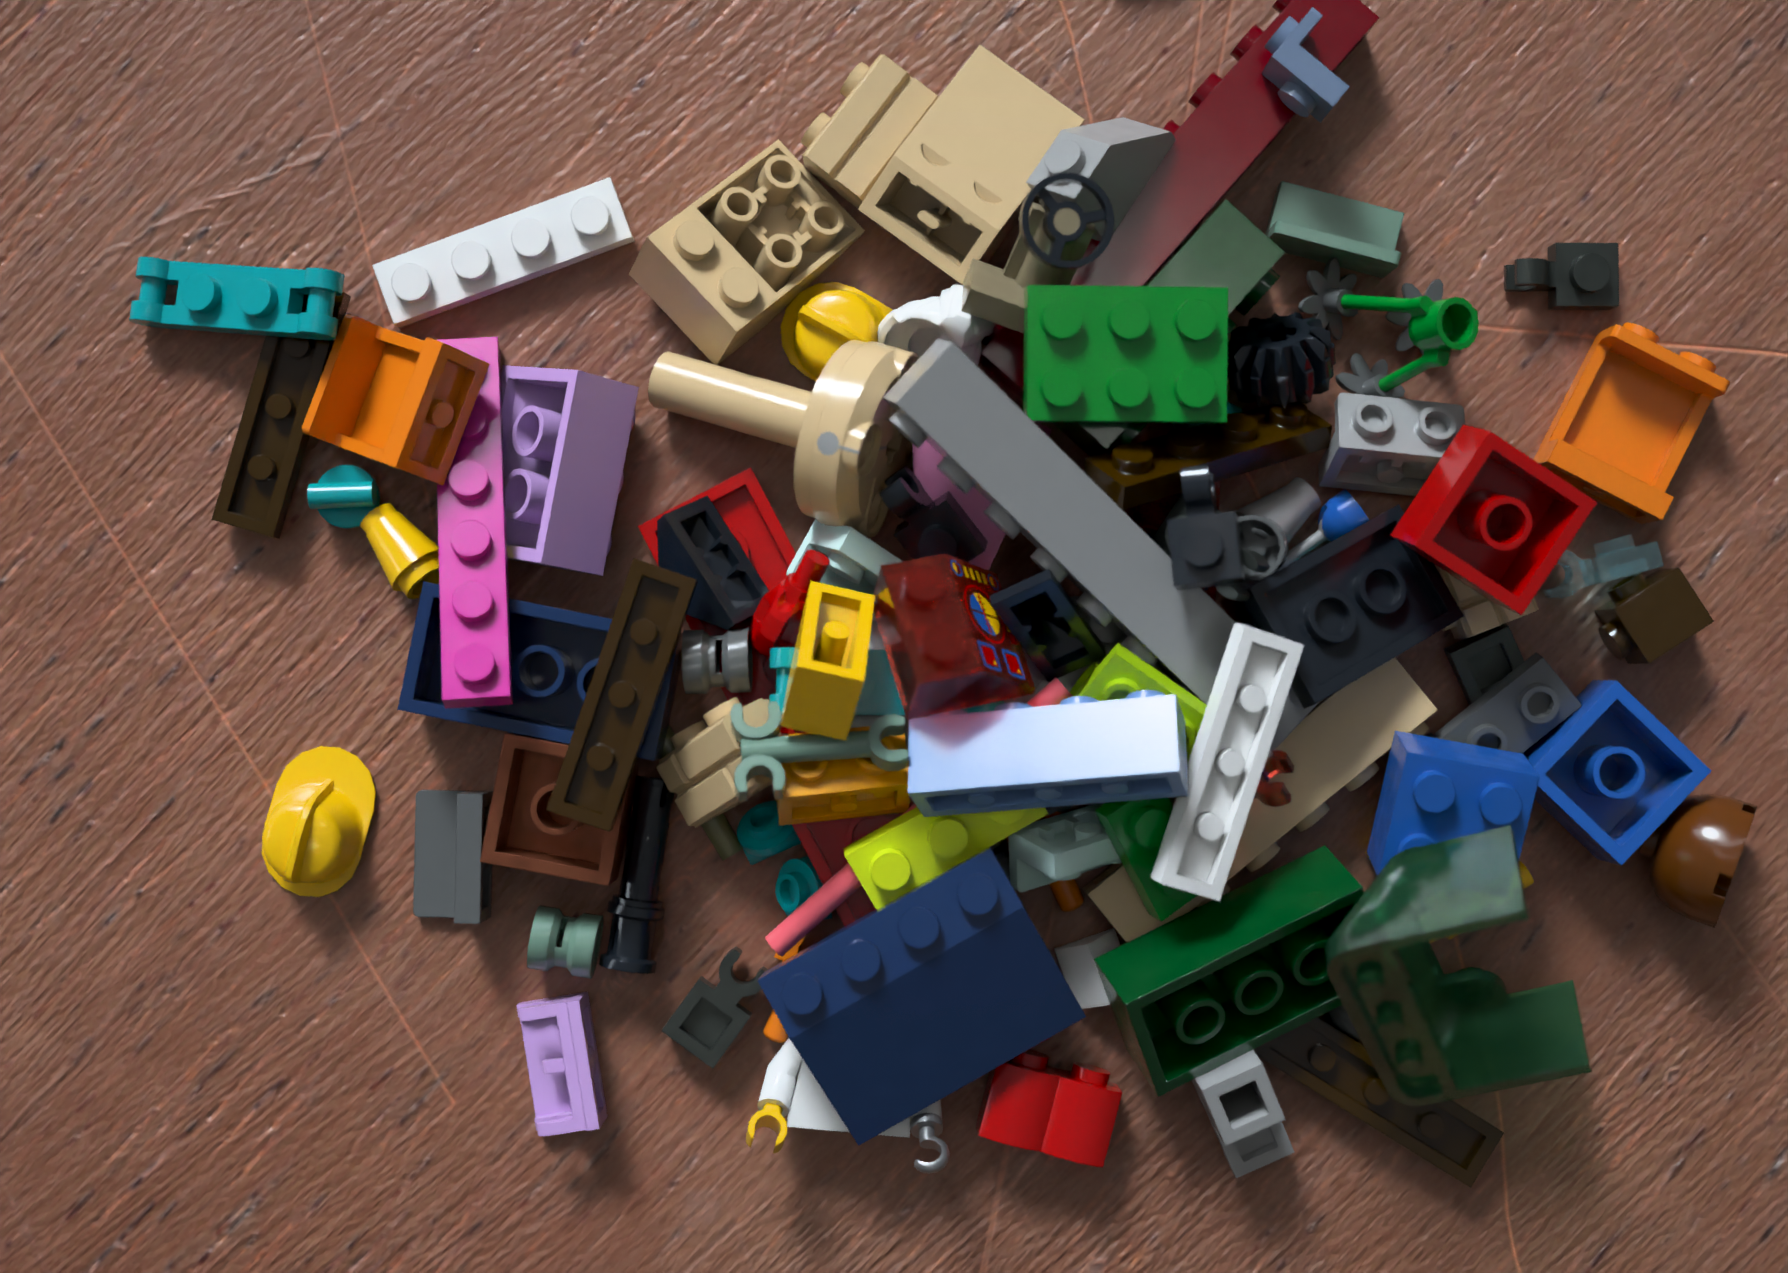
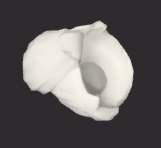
(924, 321)

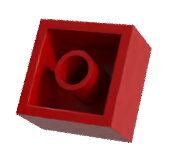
(1493, 518)

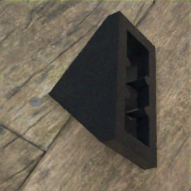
(703, 548)
(1048, 625)

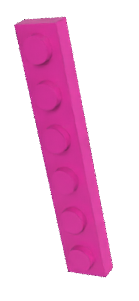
(475, 551)

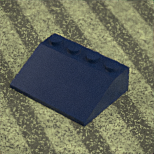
(921, 996)

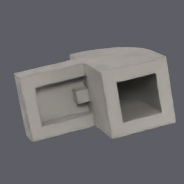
(1244, 1113)

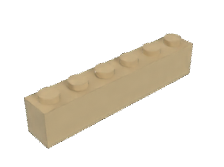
(1328, 751)

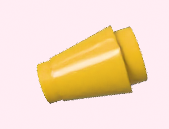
(402, 550)

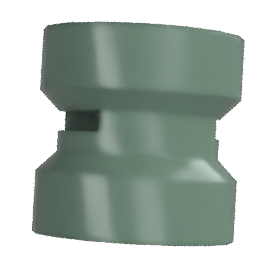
(579, 945)

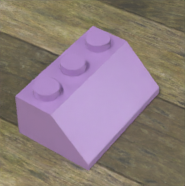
(563, 464)

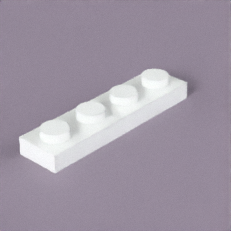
(503, 253)
(1227, 761)

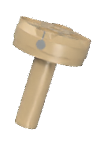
(837, 429)

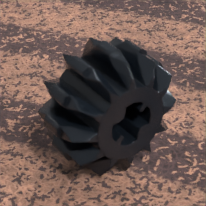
(1280, 360)

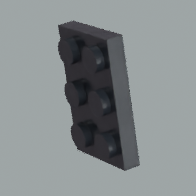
(1352, 606)

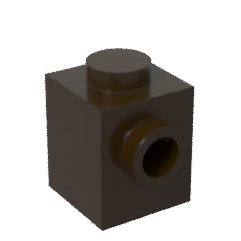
(1650, 615)

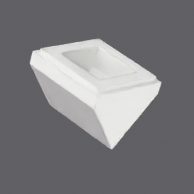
(1080, 968)

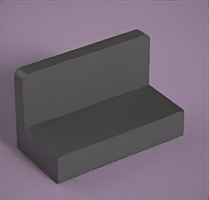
(448, 855)

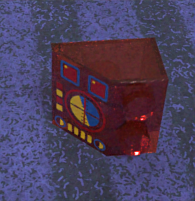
(946, 636)

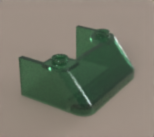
(1460, 1030)

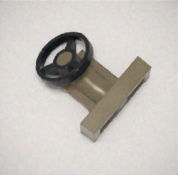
(1045, 252)

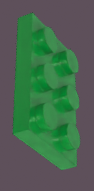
(1125, 354)

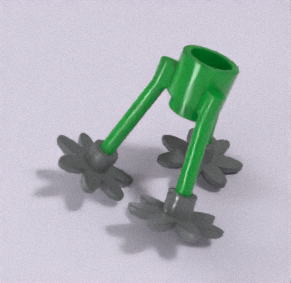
(1430, 322)

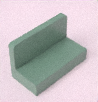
(1330, 226)

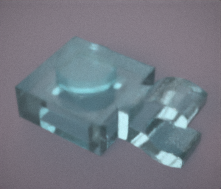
(1613, 560)

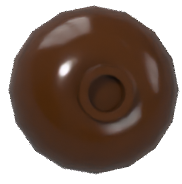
(1698, 854)

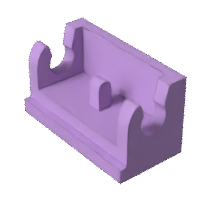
(563, 1064)

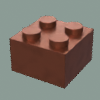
(536, 840)

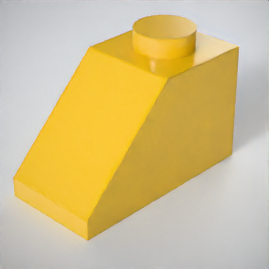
(828, 661)

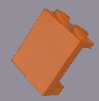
(395, 398)
(1629, 420)

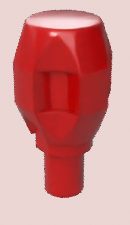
(781, 608)

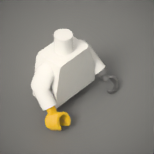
(795, 1091)

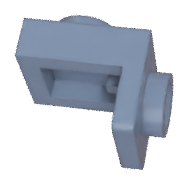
(1303, 81)

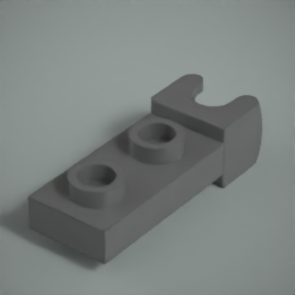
(1514, 710)

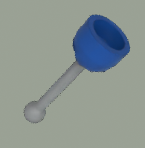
(1335, 519)

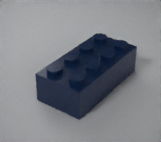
(550, 669)

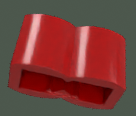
(1050, 1108)

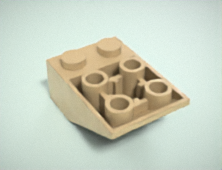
(967, 164)
(743, 251)

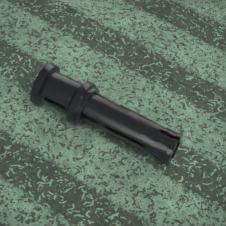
(637, 904)

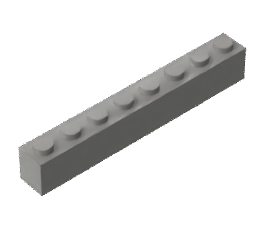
(1067, 519)

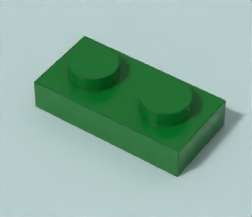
(1137, 835)

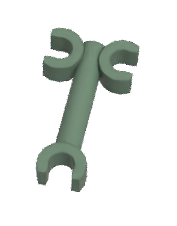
(765, 750)

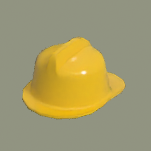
(826, 319)
(318, 821)

